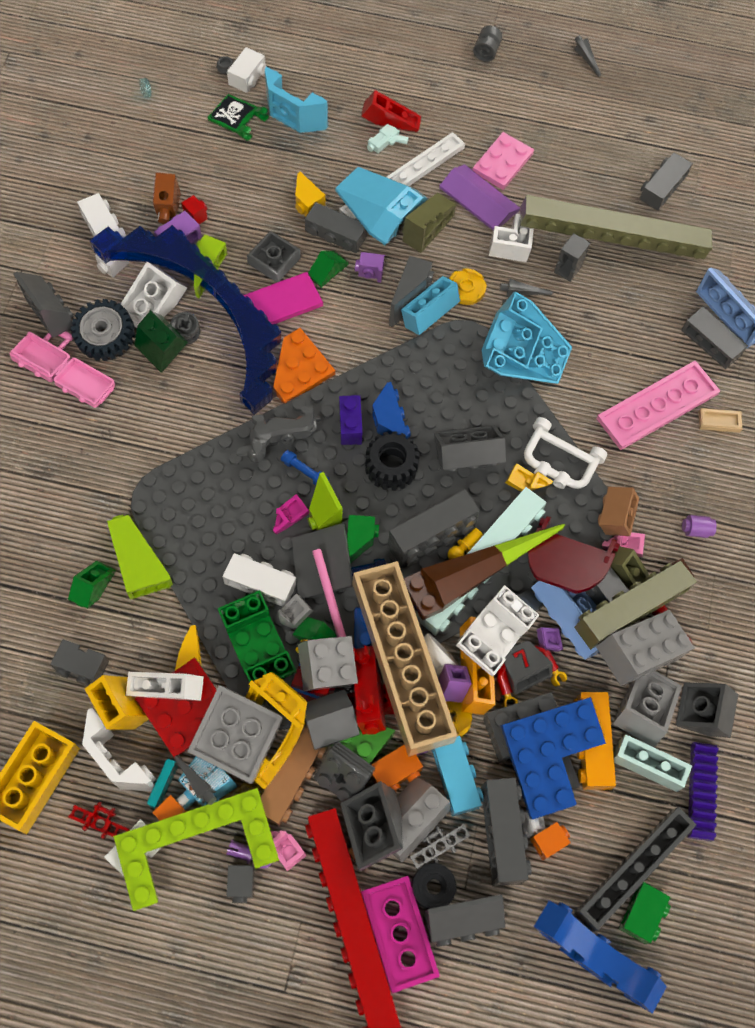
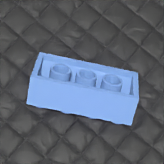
(728, 304)
(565, 609)

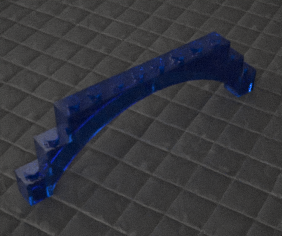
(176, 253)

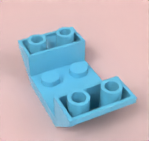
(290, 110)

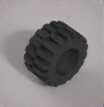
(391, 476)

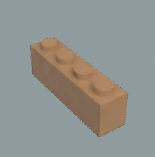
(288, 782)

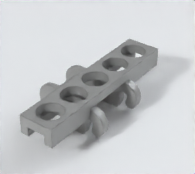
(445, 839)

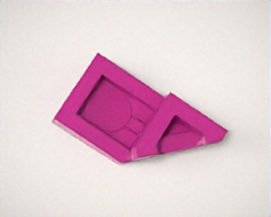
(290, 513)

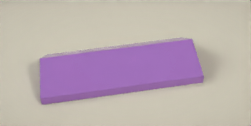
(478, 197)

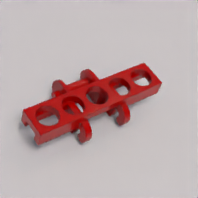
(108, 823)

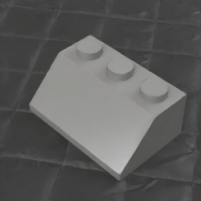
(421, 811)

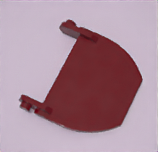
(569, 562)

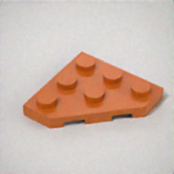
(299, 367)

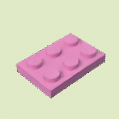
(503, 160)

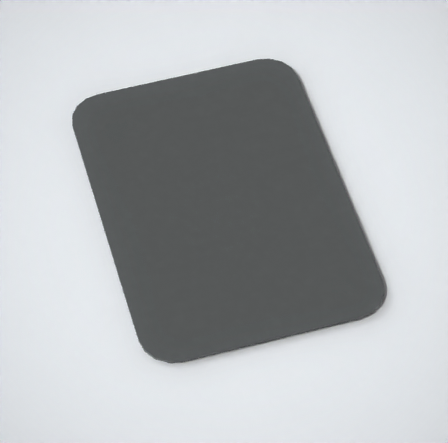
(223, 504)

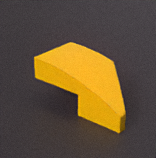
(521, 478)

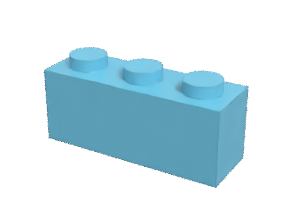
(430, 305)
(458, 777)

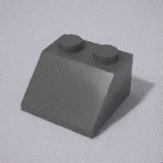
(707, 709)

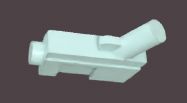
(386, 136)

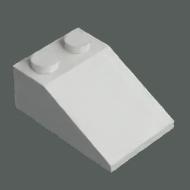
(152, 291)

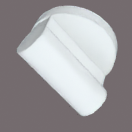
(532, 827)

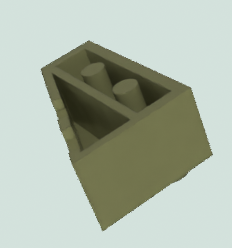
(427, 221)

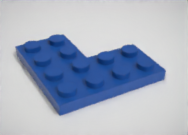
(538, 748)

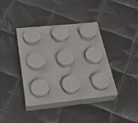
(236, 734)

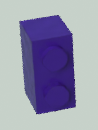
(350, 420)

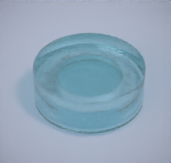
(145, 87)

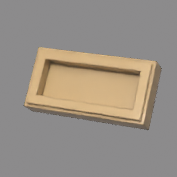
(720, 420)

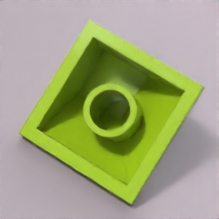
(325, 507)

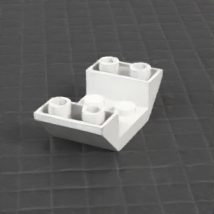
(497, 630)
(94, 737)

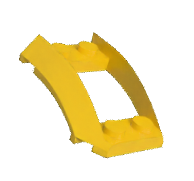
(289, 704)

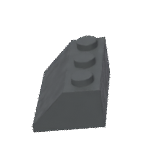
(45, 303)
(470, 447)
(465, 920)

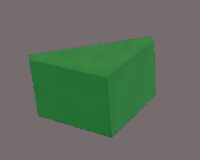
(326, 267)
(313, 629)

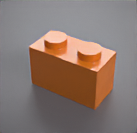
(397, 768)

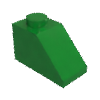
(361, 535)
(90, 584)

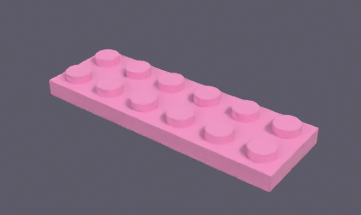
(657, 405)

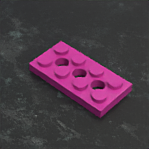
(416, 942)

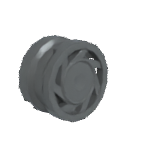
(187, 326)

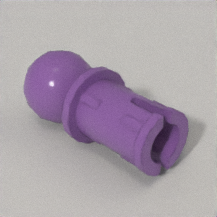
(242, 853)

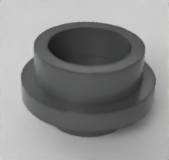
(224, 64)

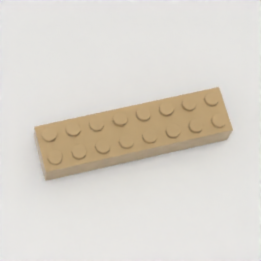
(404, 659)

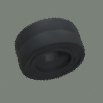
(434, 872)

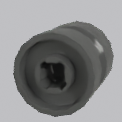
(487, 43)

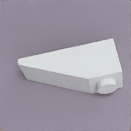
(164, 685)

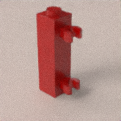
(369, 692)

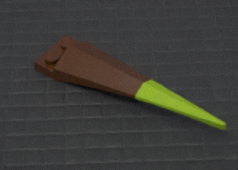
(446, 582)

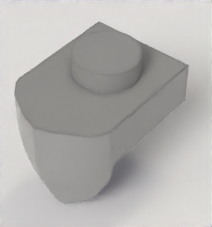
(294, 612)

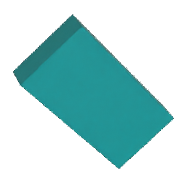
(162, 784)

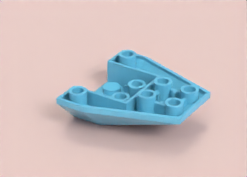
(378, 202)
(525, 343)

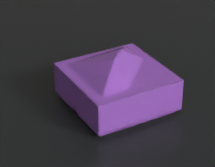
(550, 639)

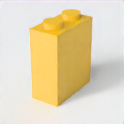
(113, 705)

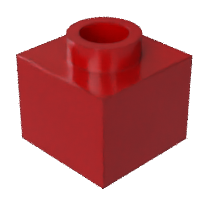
(195, 208)

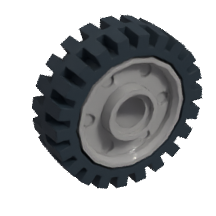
(112, 340)

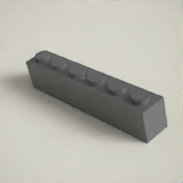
(634, 869)

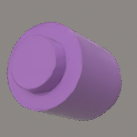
(699, 526)

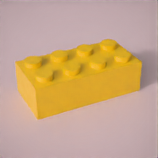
(33, 775)

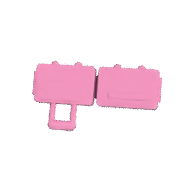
(57, 366)

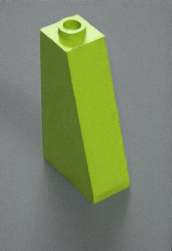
(137, 561)

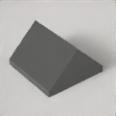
(330, 719)

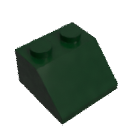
(158, 340)

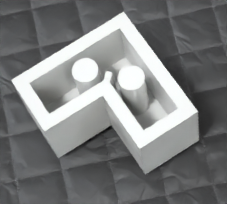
(511, 243)

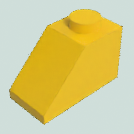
(307, 195)

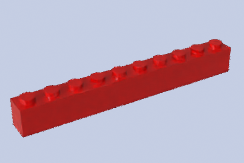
(352, 921)

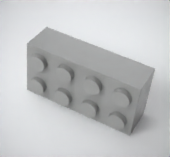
(645, 647)

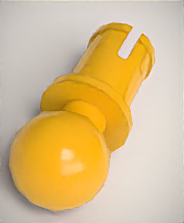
(465, 544)

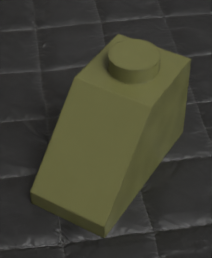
(628, 566)

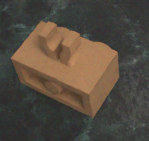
(618, 511)

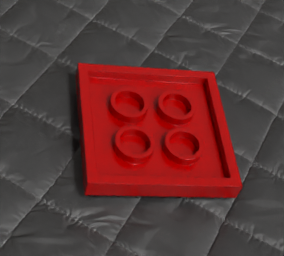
(179, 719)

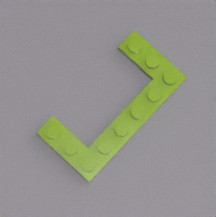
(136, 842)

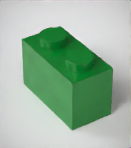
(645, 913)

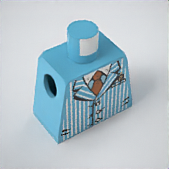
(212, 775)

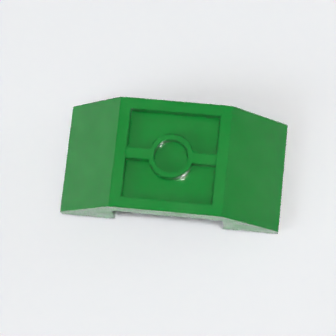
(255, 638)

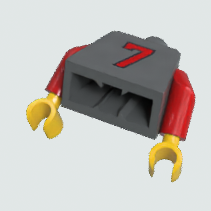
(526, 667)

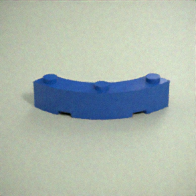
(598, 957)

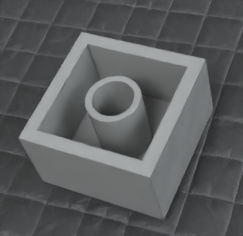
(327, 663)

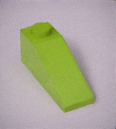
(216, 251)

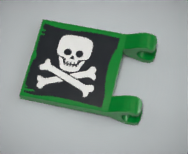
(235, 114)

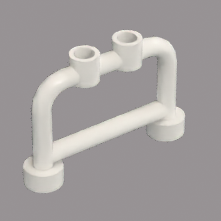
(561, 479)

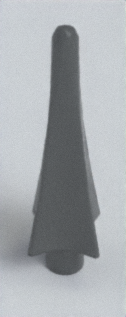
(583, 49)
(523, 289)
(201, 787)

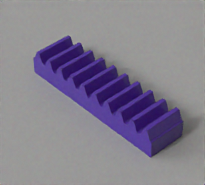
(703, 791)

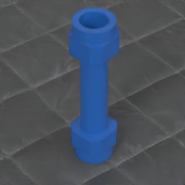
(290, 459)

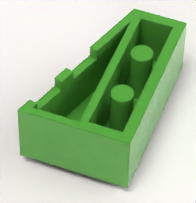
(369, 746)

